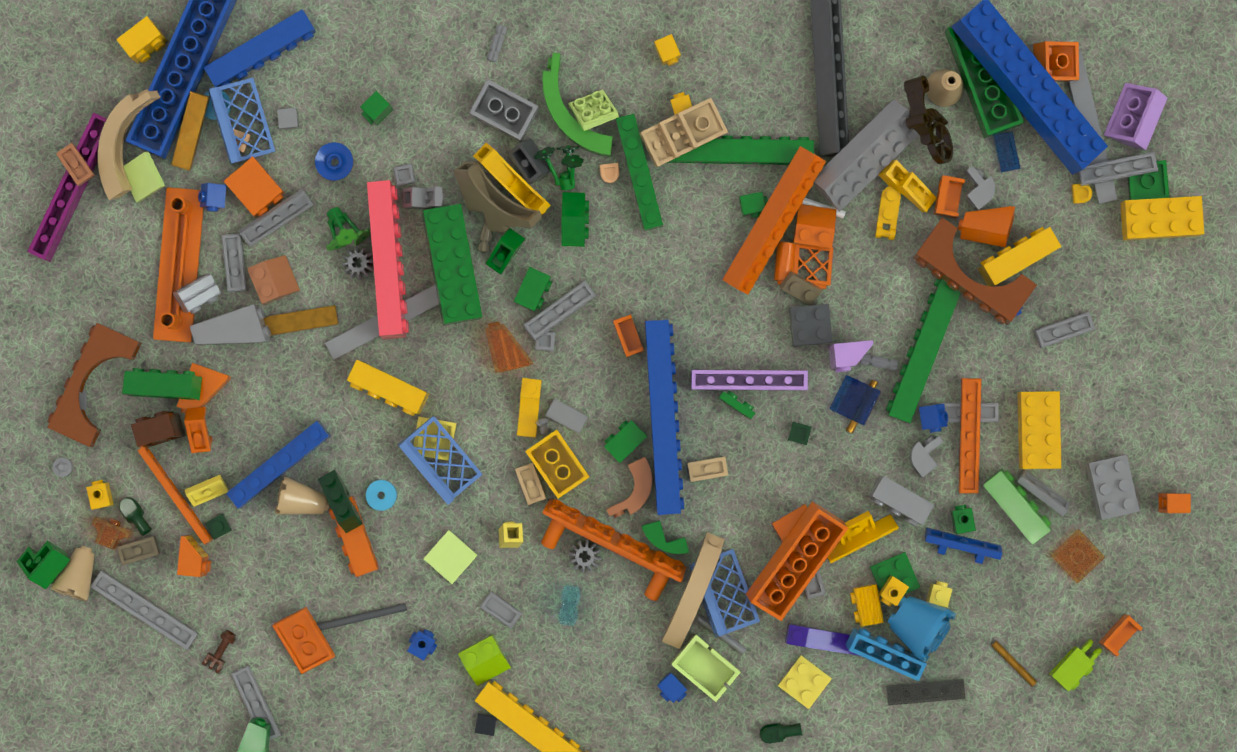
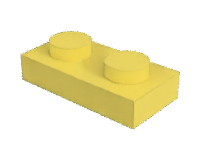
(206, 490)

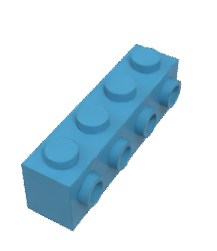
(884, 653)

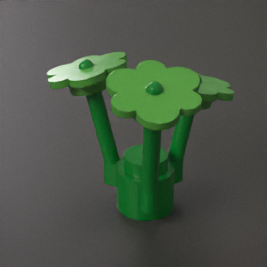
(345, 237)

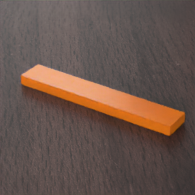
(969, 435)
(175, 495)

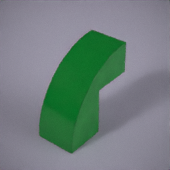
(656, 536)

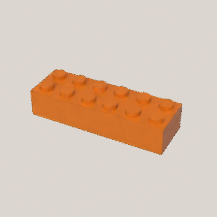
(796, 561)

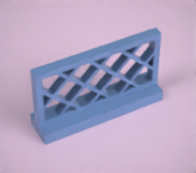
(226, 128)
(427, 471)
(710, 602)

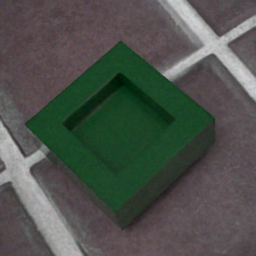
(799, 433)
(218, 526)

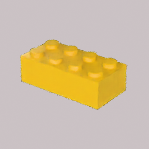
(1162, 218)
(1018, 258)
(388, 387)
(1039, 430)

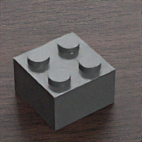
(810, 325)

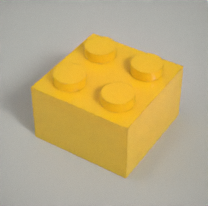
(142, 40)

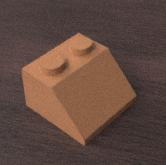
(273, 279)

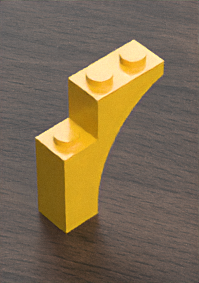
(510, 179)

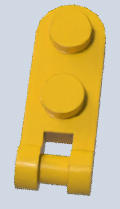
(888, 213)

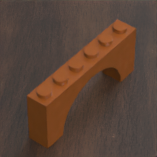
(938, 257)
(101, 346)

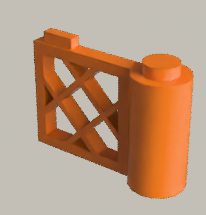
(788, 258)

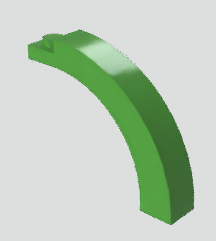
(587, 140)

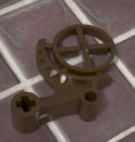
(922, 121)

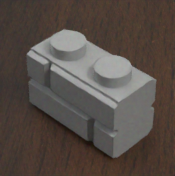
(197, 293)

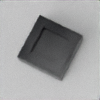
(485, 724)

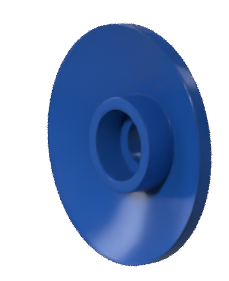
(327, 154)

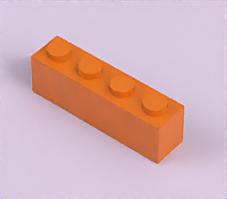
(357, 547)

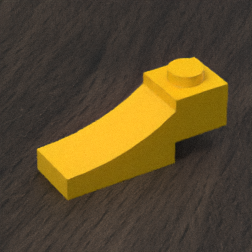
(908, 185)
(529, 407)

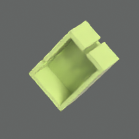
(705, 667)

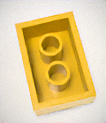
(557, 464)

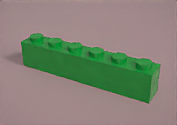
(639, 172)

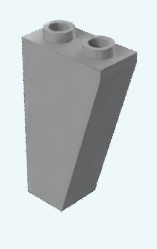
(235, 327)

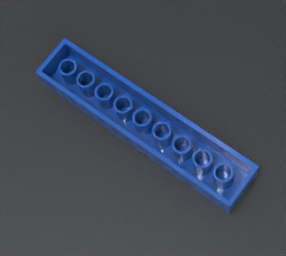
(179, 74)
(1029, 86)
(663, 417)

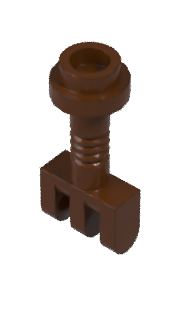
(228, 637)

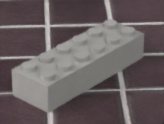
(865, 156)

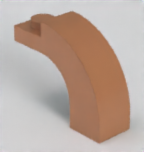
(642, 486)

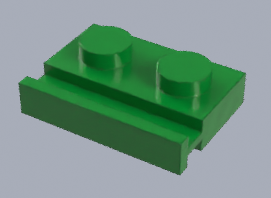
(730, 399)

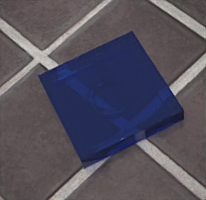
(855, 400)

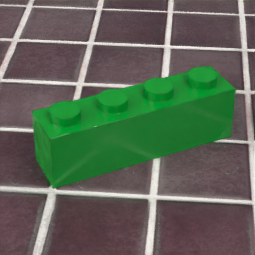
(162, 385)

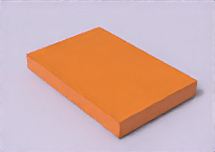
(303, 640)

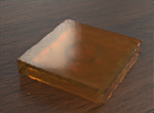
(1077, 556)

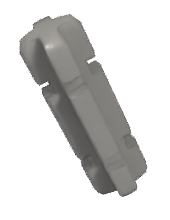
(496, 43)
(879, 362)

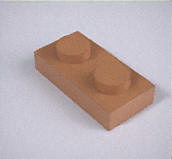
(75, 164)

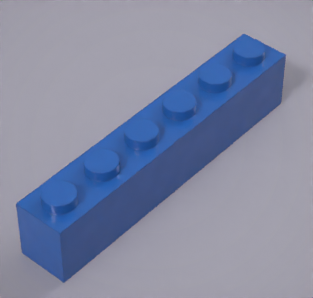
(260, 49)
(278, 464)

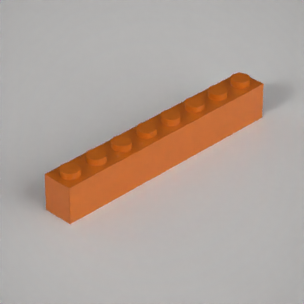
(774, 220)

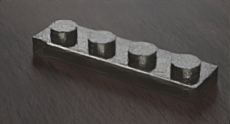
(925, 692)

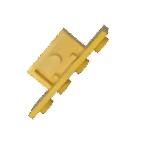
(861, 533)

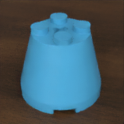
(921, 625)

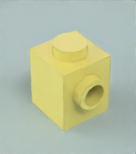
(510, 535)
(939, 594)

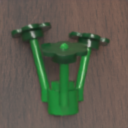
(566, 178)

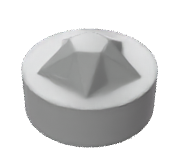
(62, 467)

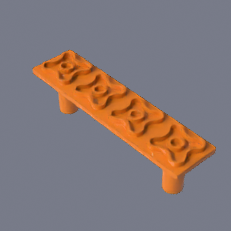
(177, 262)
(622, 544)

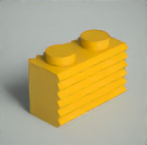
(867, 605)

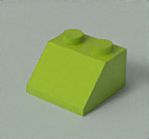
(484, 660)

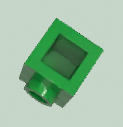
(753, 204)
(962, 519)

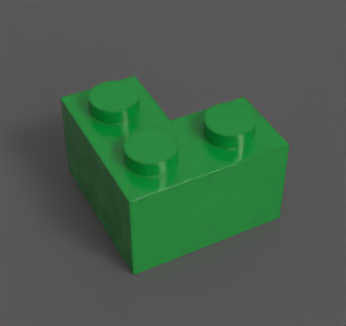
(573, 219)
(44, 565)

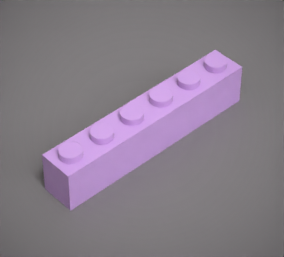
(749, 380)

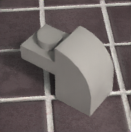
(984, 188)
(422, 198)
(919, 456)

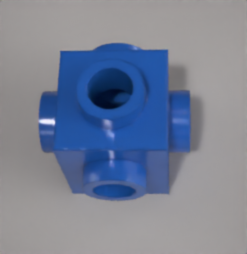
(419, 650)

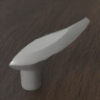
(543, 423)

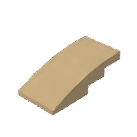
(683, 132)

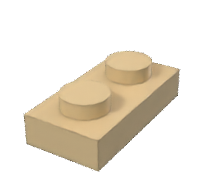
(707, 469)
(530, 483)

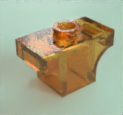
(110, 532)

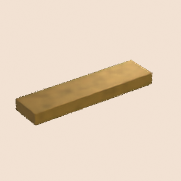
(190, 130)
(302, 320)

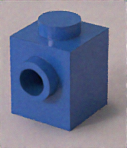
(212, 196)
(933, 417)
(672, 688)

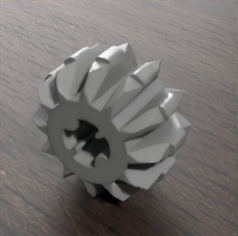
(365, 262)
(579, 559)

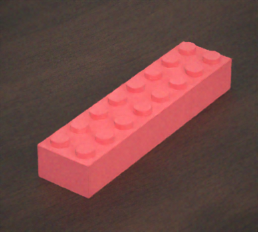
(386, 260)

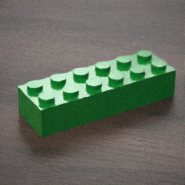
(990, 103)
(451, 264)

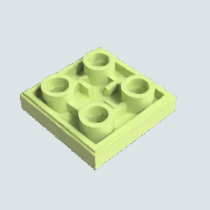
(593, 110)
(143, 177)
(450, 557)

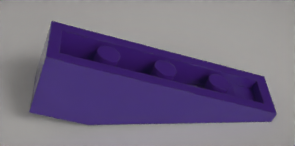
(817, 638)

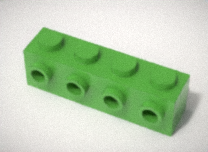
(1017, 506)

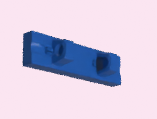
(963, 543)

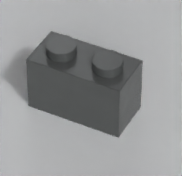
(531, 168)

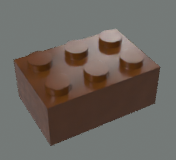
(158, 429)

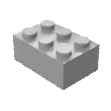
(504, 111)
(1112, 487)
(900, 501)

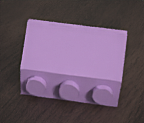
(1136, 115)
(847, 355)

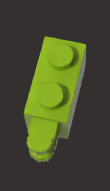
(1075, 666)

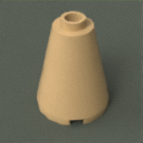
(945, 87)
(299, 499)
(77, 575)

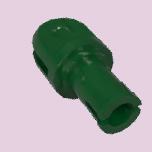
(134, 514)
(777, 732)

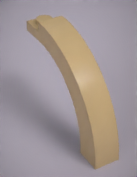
(112, 139)
(694, 591)

